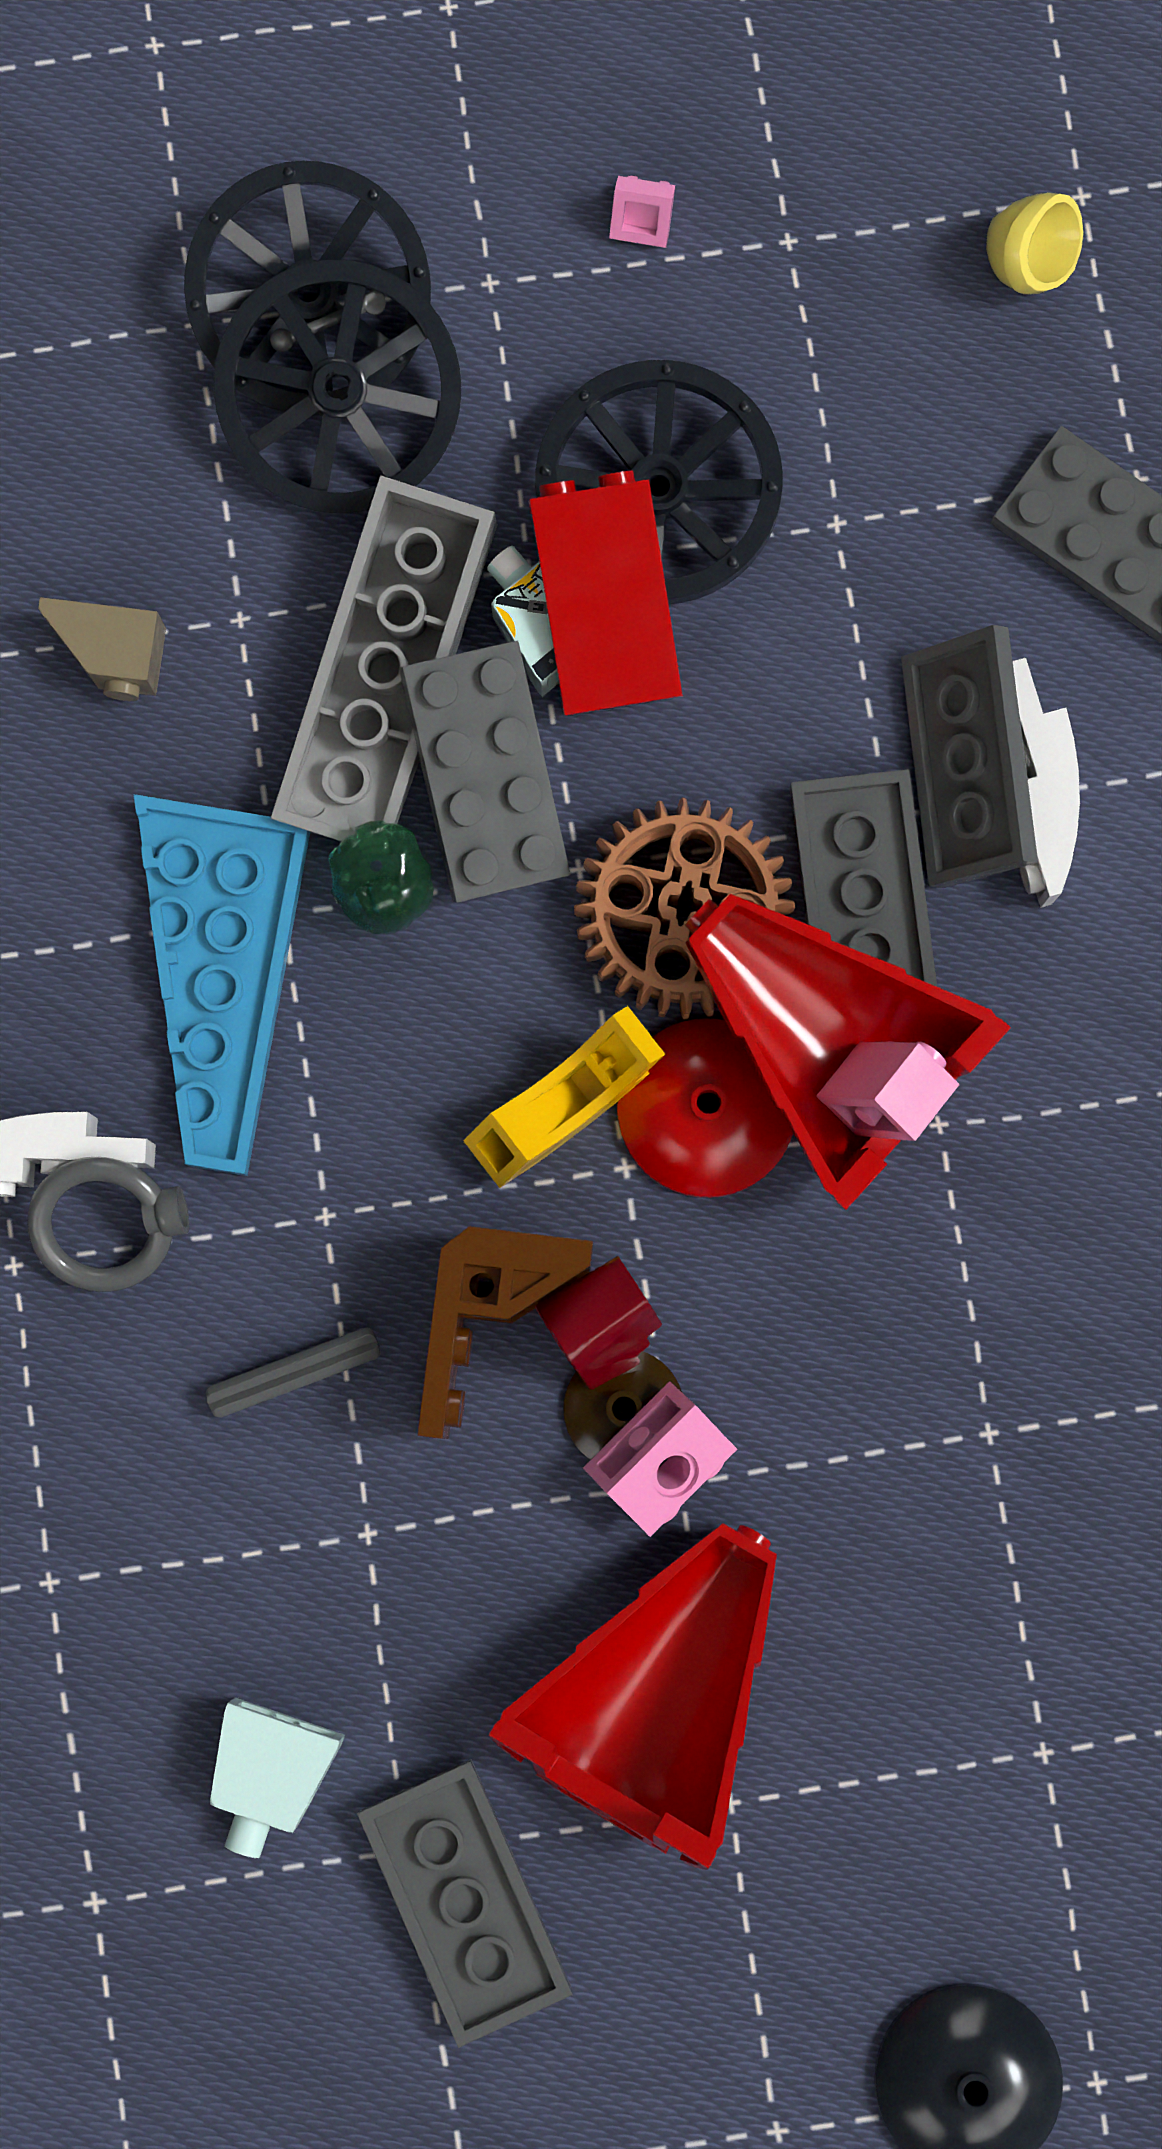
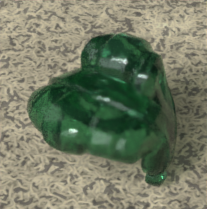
(387, 898)

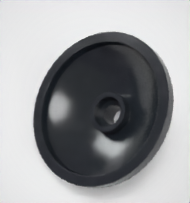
(960, 2038)

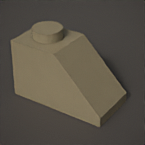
(111, 643)

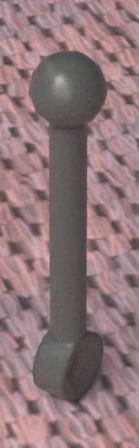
(373, 304)

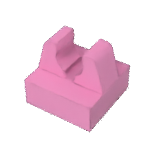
(642, 211)

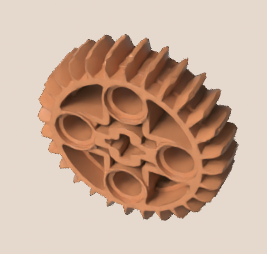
(613, 872)

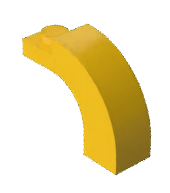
(565, 1099)

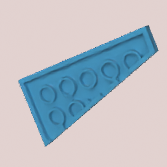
(222, 937)

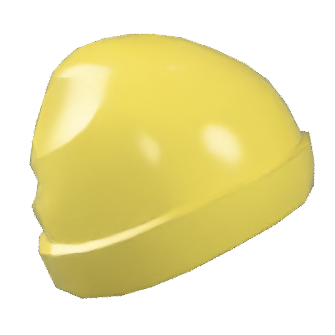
(1036, 242)

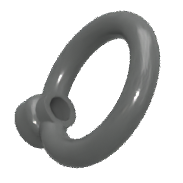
(162, 1211)

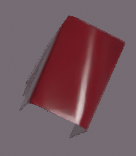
(601, 1322)

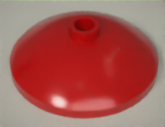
(694, 1149)

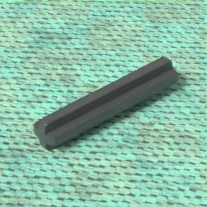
(293, 1372)

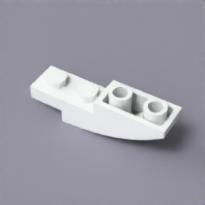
(1052, 788)
(56, 1140)

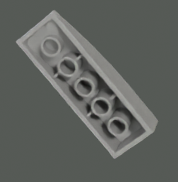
(397, 609)

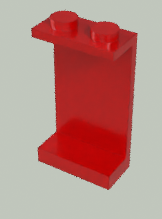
(605, 593)

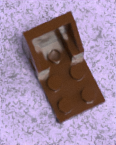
(524, 1273)

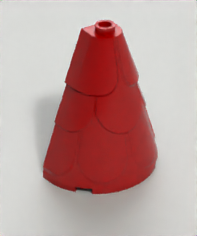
(805, 1009)
(657, 1700)

